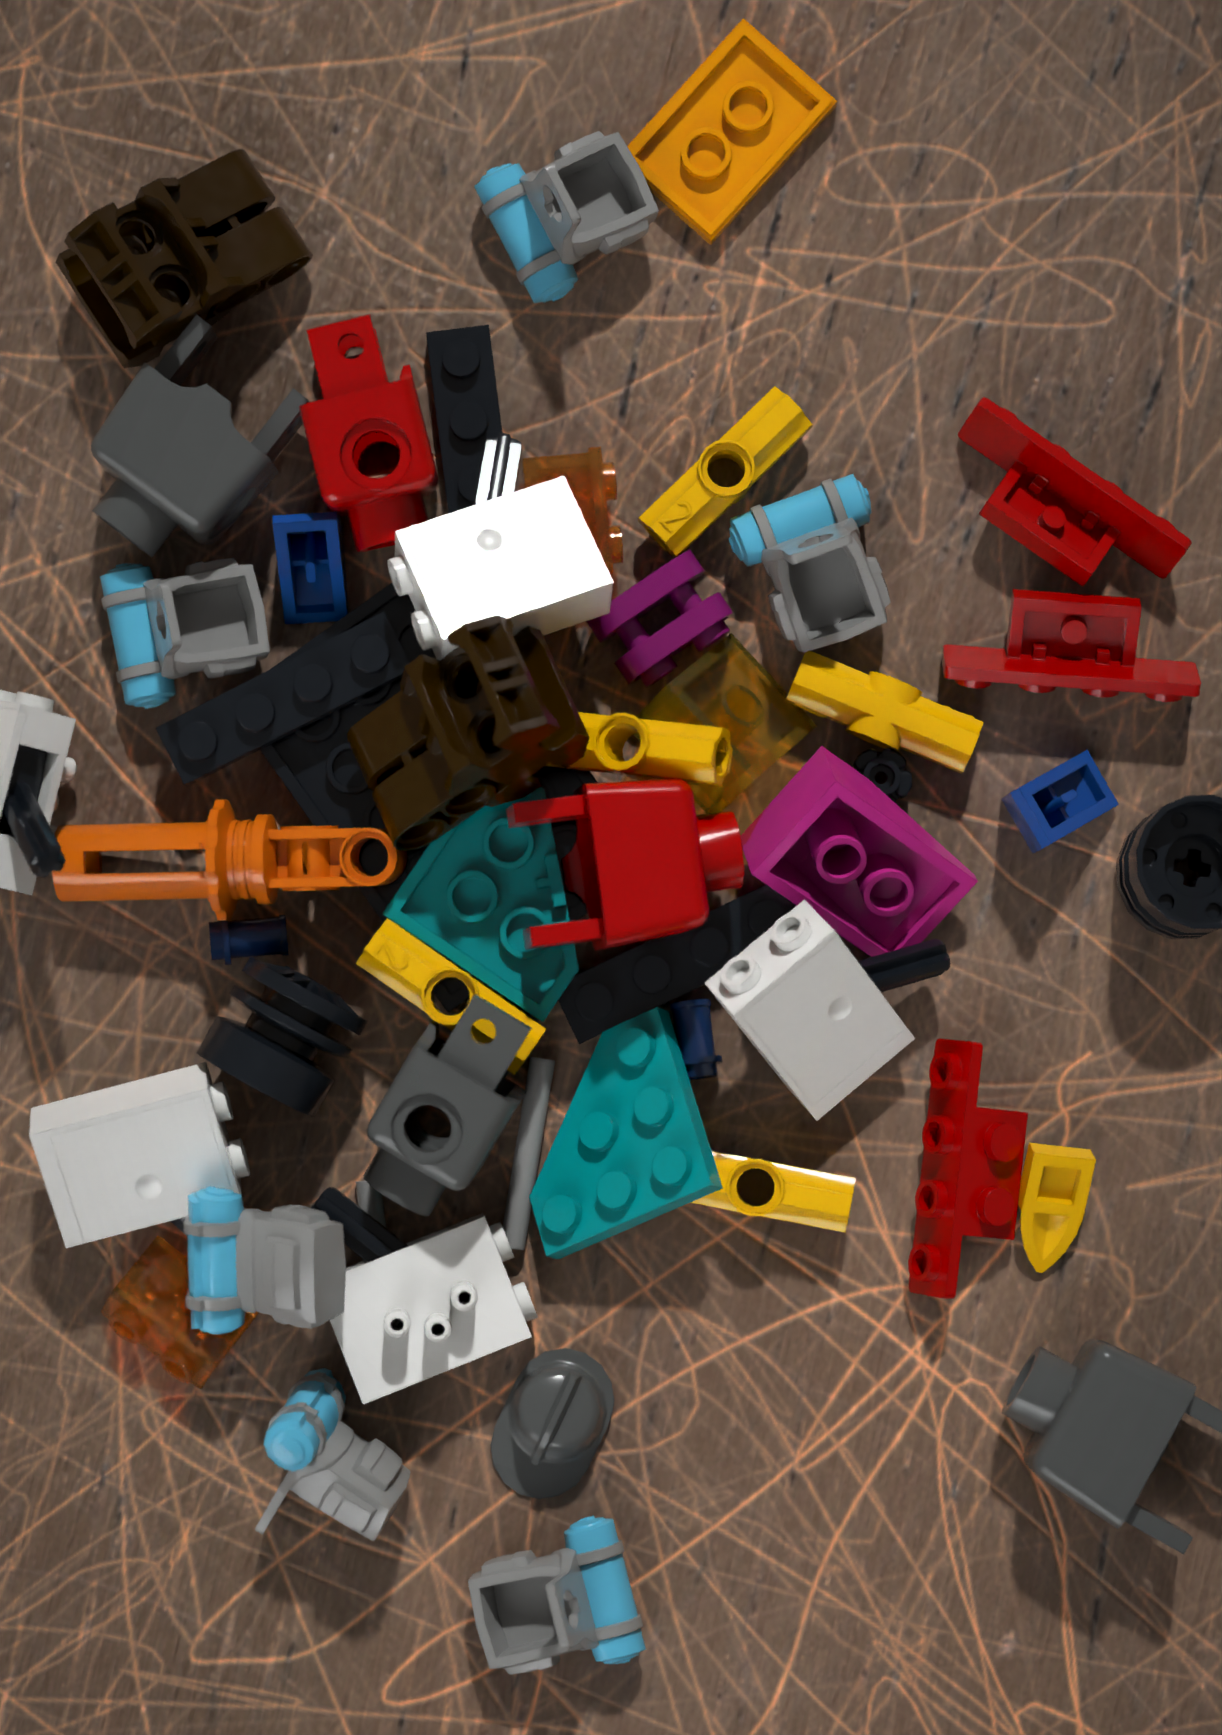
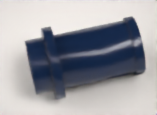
(248, 938)
(695, 1037)

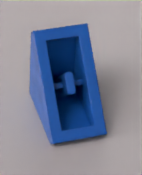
(311, 566)
(1059, 801)

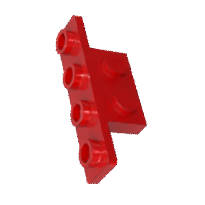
(1062, 505)
(1072, 644)
(966, 1170)

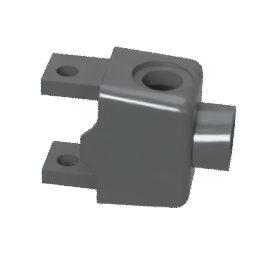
(181, 454)
(469, 1086)
(1104, 1429)

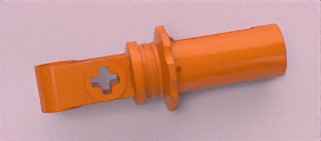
(240, 860)

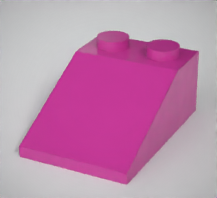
(854, 858)

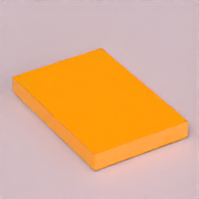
(729, 130)

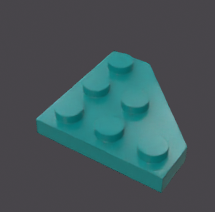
(479, 894)
(626, 1142)

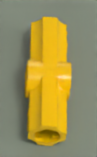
(753, 444)
(884, 711)
(665, 752)
(416, 970)
(799, 1193)

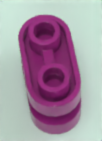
(699, 623)

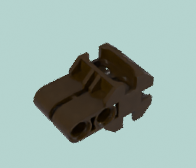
(196, 241)
(467, 731)

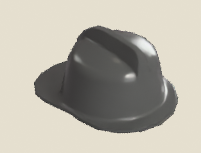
(552, 1423)

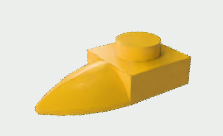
(1053, 1200)

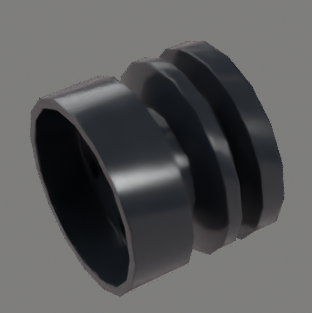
(1147, 875)
(282, 1036)

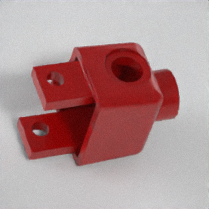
(359, 412)
(636, 860)

